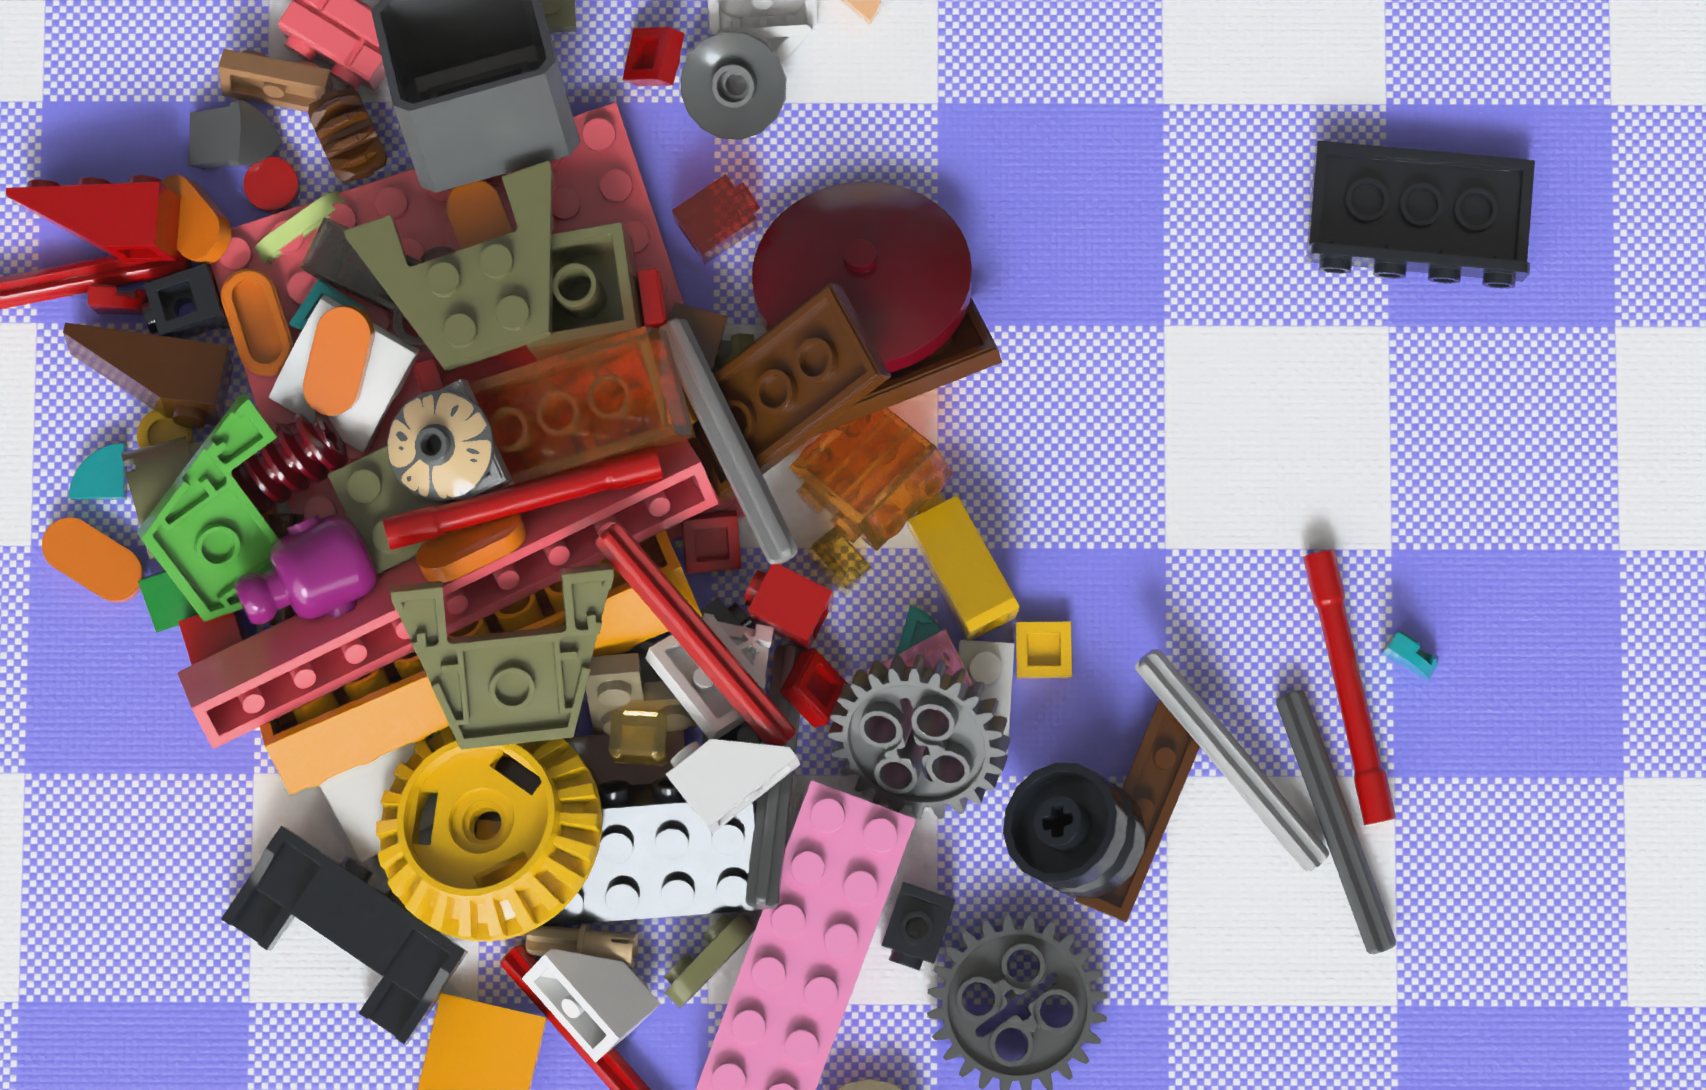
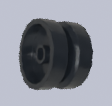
(1074, 830)

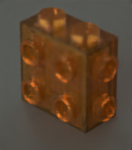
(870, 476)

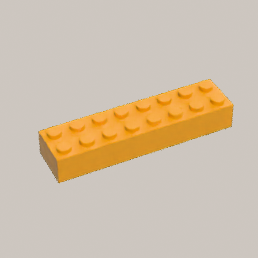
(399, 704)

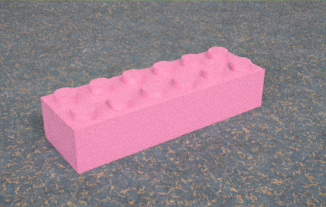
(809, 945)

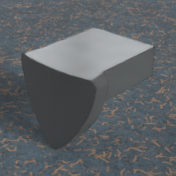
(230, 136)

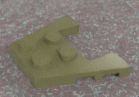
(479, 296)
(510, 682)

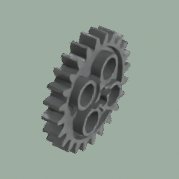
(961, 730)
(1047, 1046)

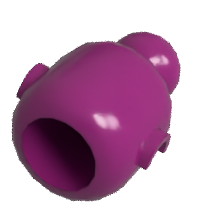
(315, 570)

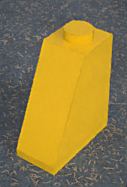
(962, 567)

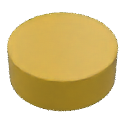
(157, 428)

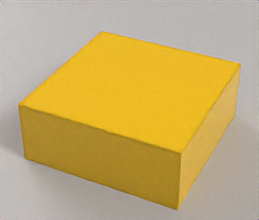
(1043, 650)

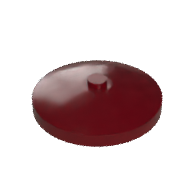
(889, 252)

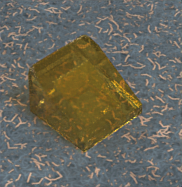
(838, 560)
(639, 737)

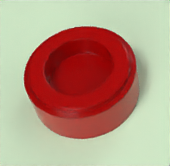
(272, 185)

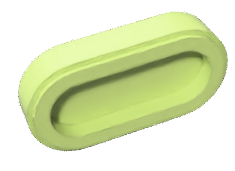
(303, 222)

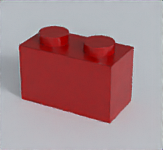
(788, 604)

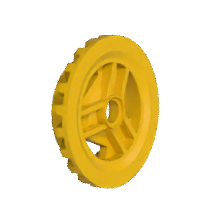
(553, 827)

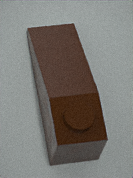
(166, 373)

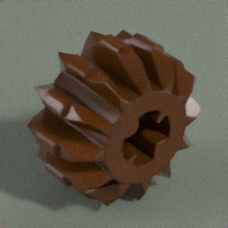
(347, 134)

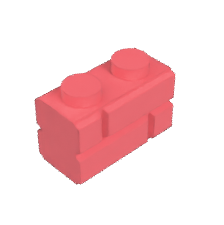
(338, 34)

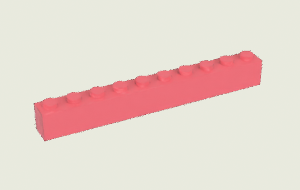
(316, 656)

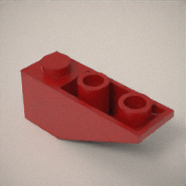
(123, 219)

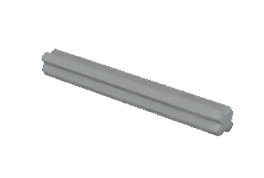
(729, 444)
(1232, 760)

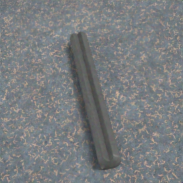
(774, 804)
(1336, 822)

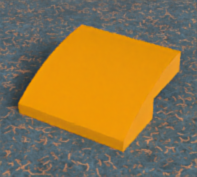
(481, 1047)

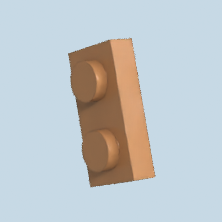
(272, 81)

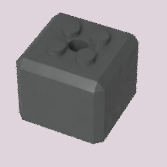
(474, 87)

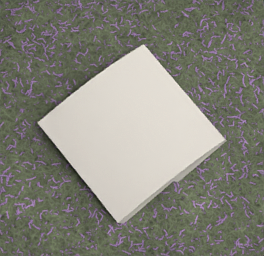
(385, 376)
(357, 798)

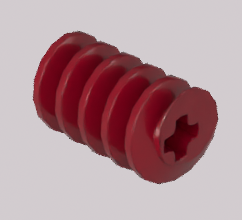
(292, 462)

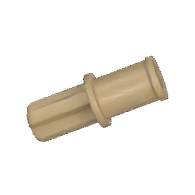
(584, 941)

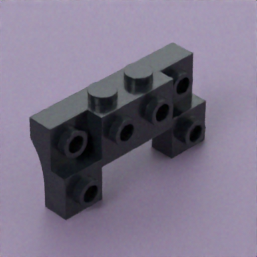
(357, 917)

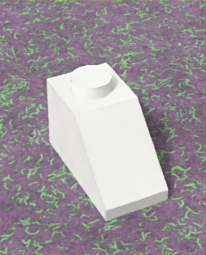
(727, 776)
(591, 997)

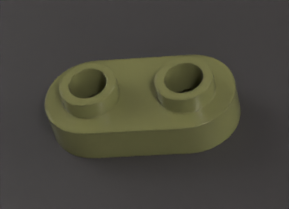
(691, 975)

